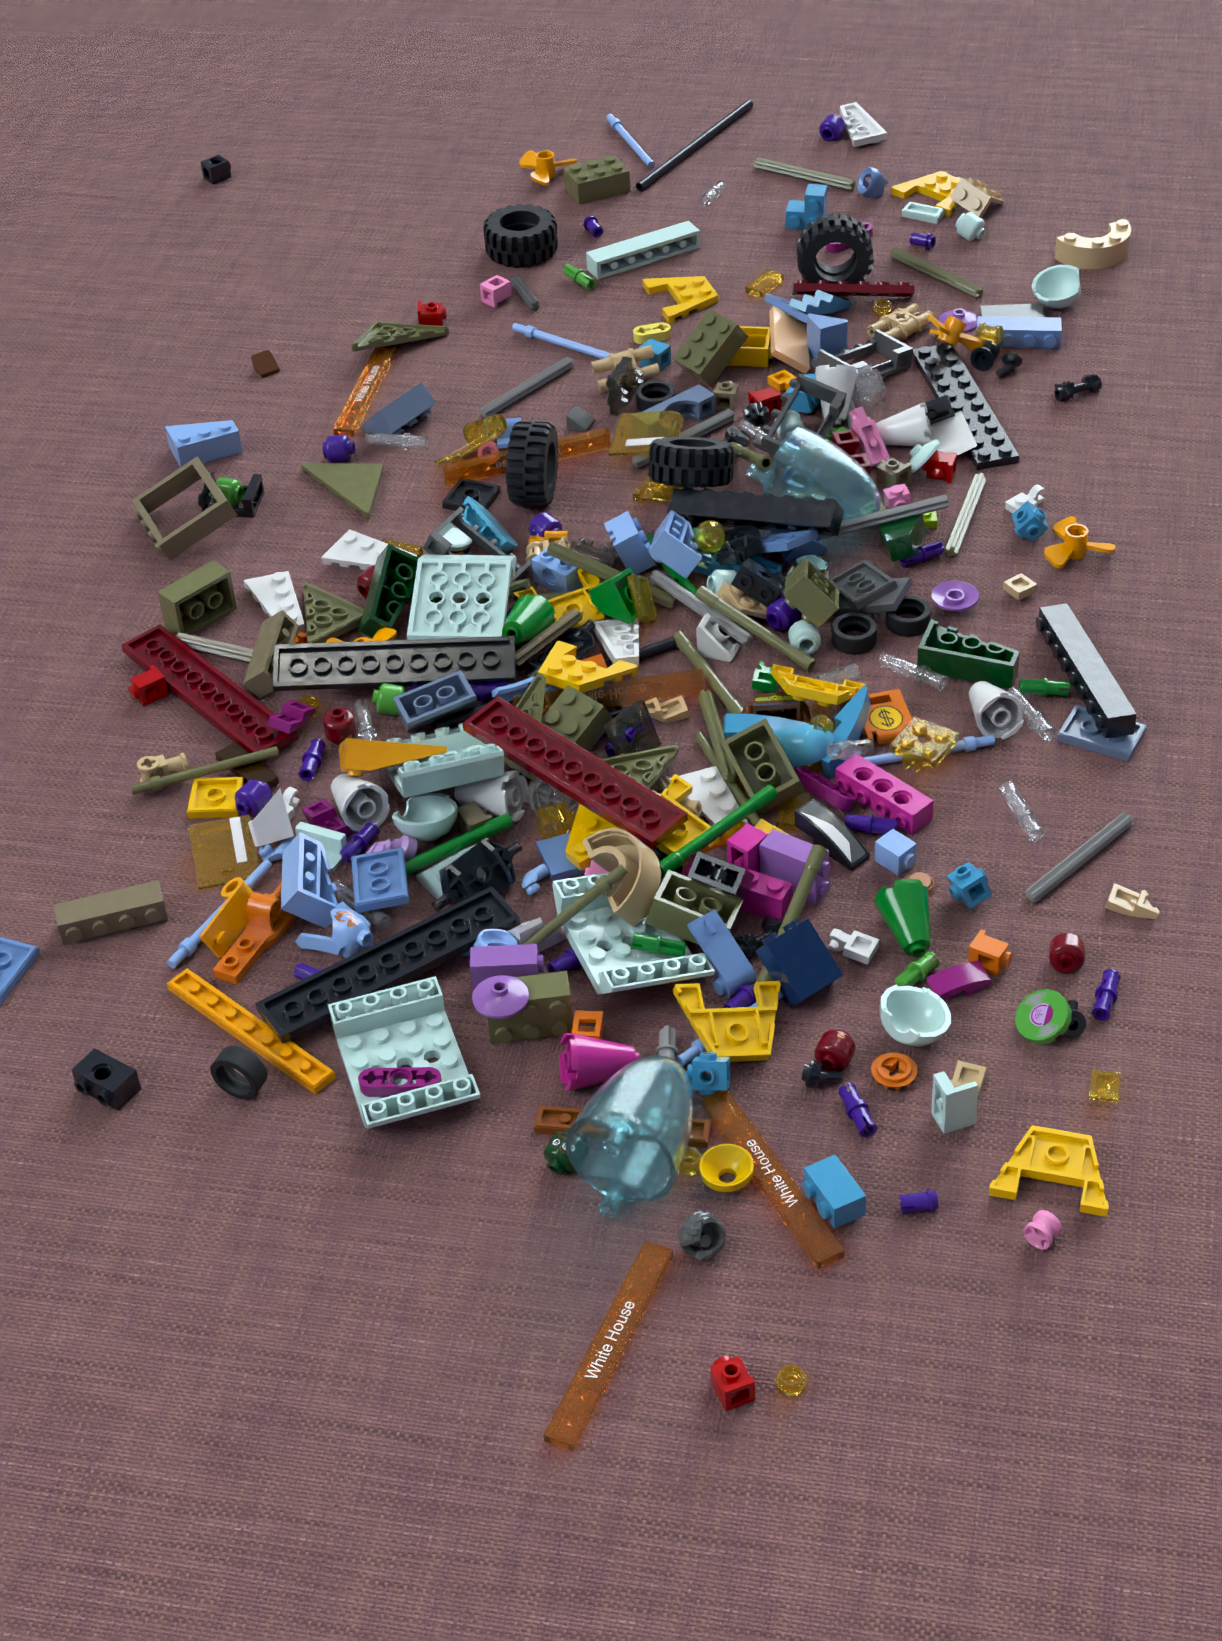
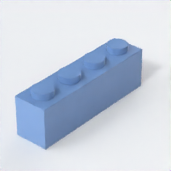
(1026, 331)

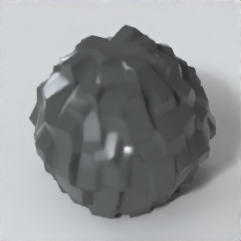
(702, 1235)

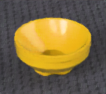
(726, 1159)

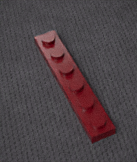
(862, 288)

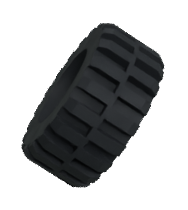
(835, 230)
(520, 235)
(691, 462)
(532, 463)

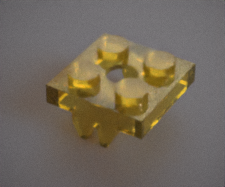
(937, 745)

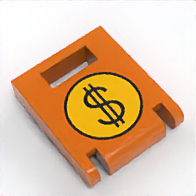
(886, 716)

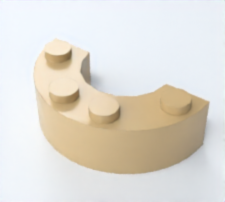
(1097, 251)
(636, 890)

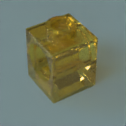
(554, 820)

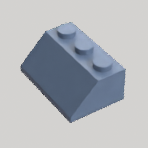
(401, 412)
(434, 701)

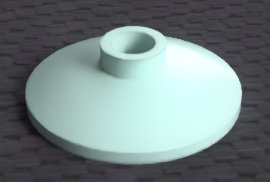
(921, 454)

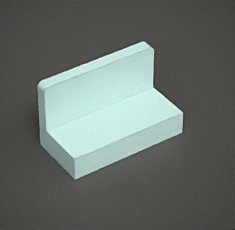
(331, 840)
(953, 1106)

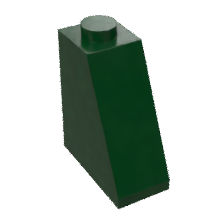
(903, 537)

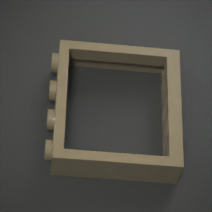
(196, 528)

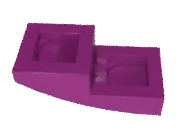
(292, 716)
(324, 815)
(953, 980)

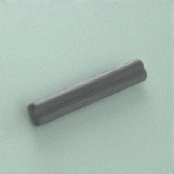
(525, 293)

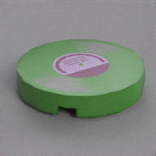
(1043, 1016)

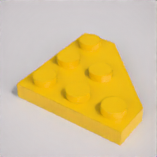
(584, 825)

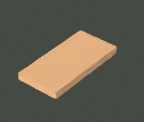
(789, 340)

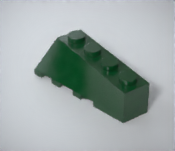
(389, 589)
(967, 656)

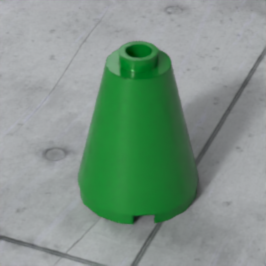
(528, 618)
(906, 914)

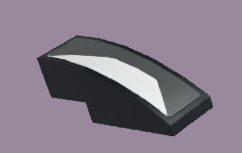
(831, 834)

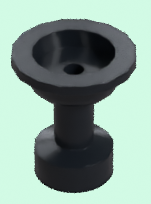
(983, 357)

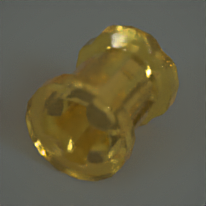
(990, 333)

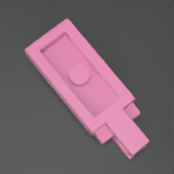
(869, 437)

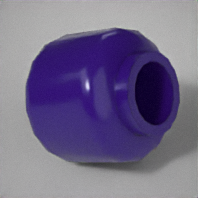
(832, 127)
(338, 448)
(542, 523)
(781, 615)
(252, 797)

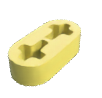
(655, 331)

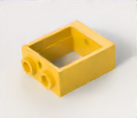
(756, 348)

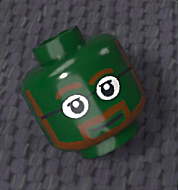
(556, 1154)

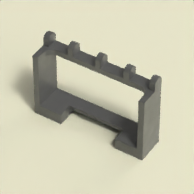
(884, 344)
(814, 388)
(439, 545)

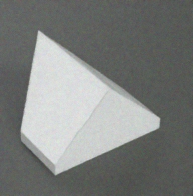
(713, 643)
(271, 823)
(529, 928)

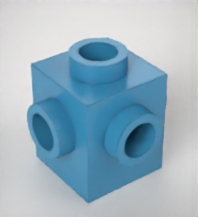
(1029, 521)
(969, 885)
(718, 1068)

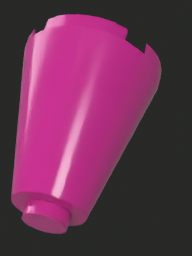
(591, 1060)

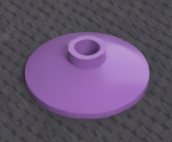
(966, 316)
(955, 595)
(500, 997)

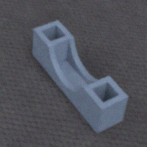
(691, 404)

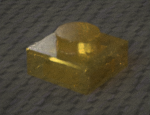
(1104, 1085)

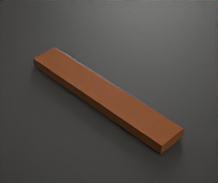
(554, 1119)

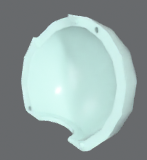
(1057, 286)
(427, 816)
(914, 1015)

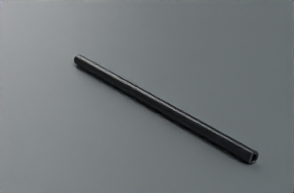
(694, 145)
(644, 652)

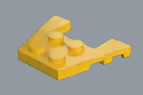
(936, 185)
(686, 291)
(577, 599)
(564, 669)
(808, 688)
(694, 826)
(733, 1032)
(1055, 1158)

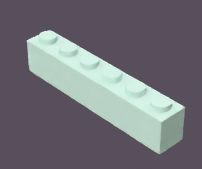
(643, 250)

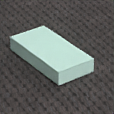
(923, 212)

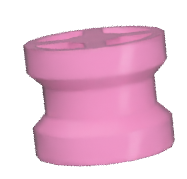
(1042, 1229)

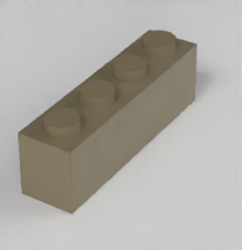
(273, 631)
(110, 912)

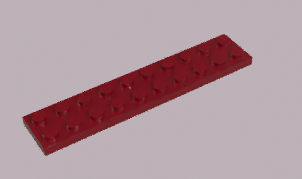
(207, 690)
(576, 772)

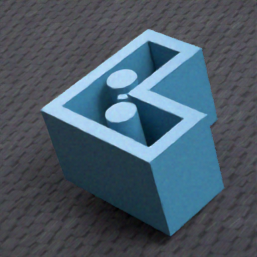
(801, 213)

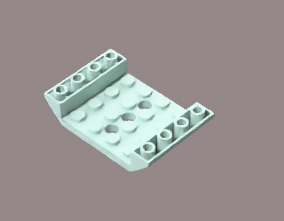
(458, 577)
(463, 763)
(619, 967)
(398, 1030)

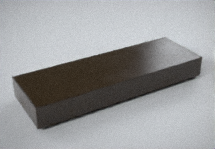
(249, 772)

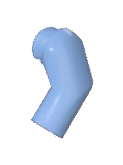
(276, 853)
(532, 877)

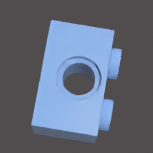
(554, 573)

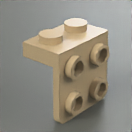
(974, 196)
(741, 601)

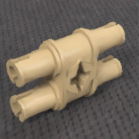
(901, 322)
(613, 359)

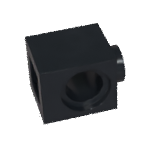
(216, 169)

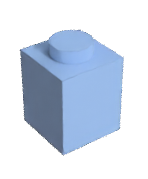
(895, 852)

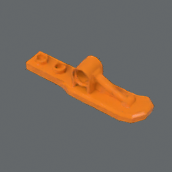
(265, 928)

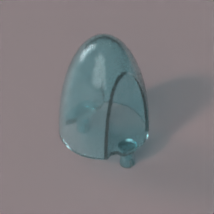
(818, 469)
(634, 1132)

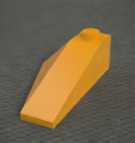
(368, 756)

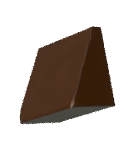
(264, 363)

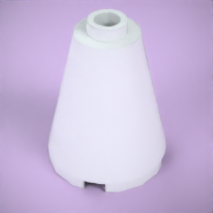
(839, 377)
(907, 427)
(996, 710)
(496, 794)
(359, 801)

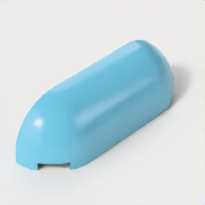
(489, 526)
(804, 744)

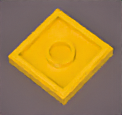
(214, 797)

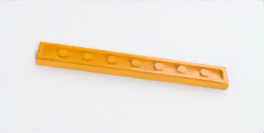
(251, 1031)

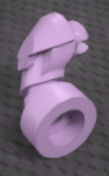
(406, 842)

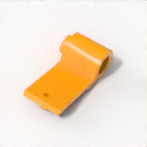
(229, 919)

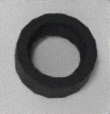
(653, 389)
(854, 622)
(913, 626)
(245, 1063)

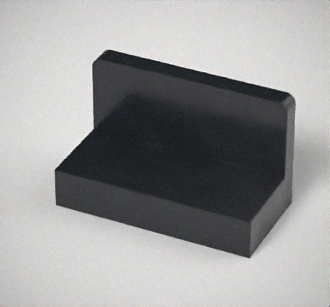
(939, 409)

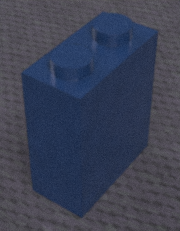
(798, 961)

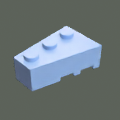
(204, 440)
(630, 542)
(674, 545)
(306, 882)

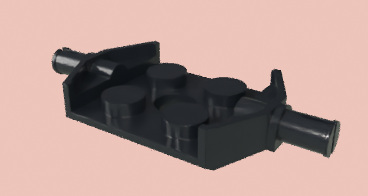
(740, 544)
(578, 637)
(460, 877)

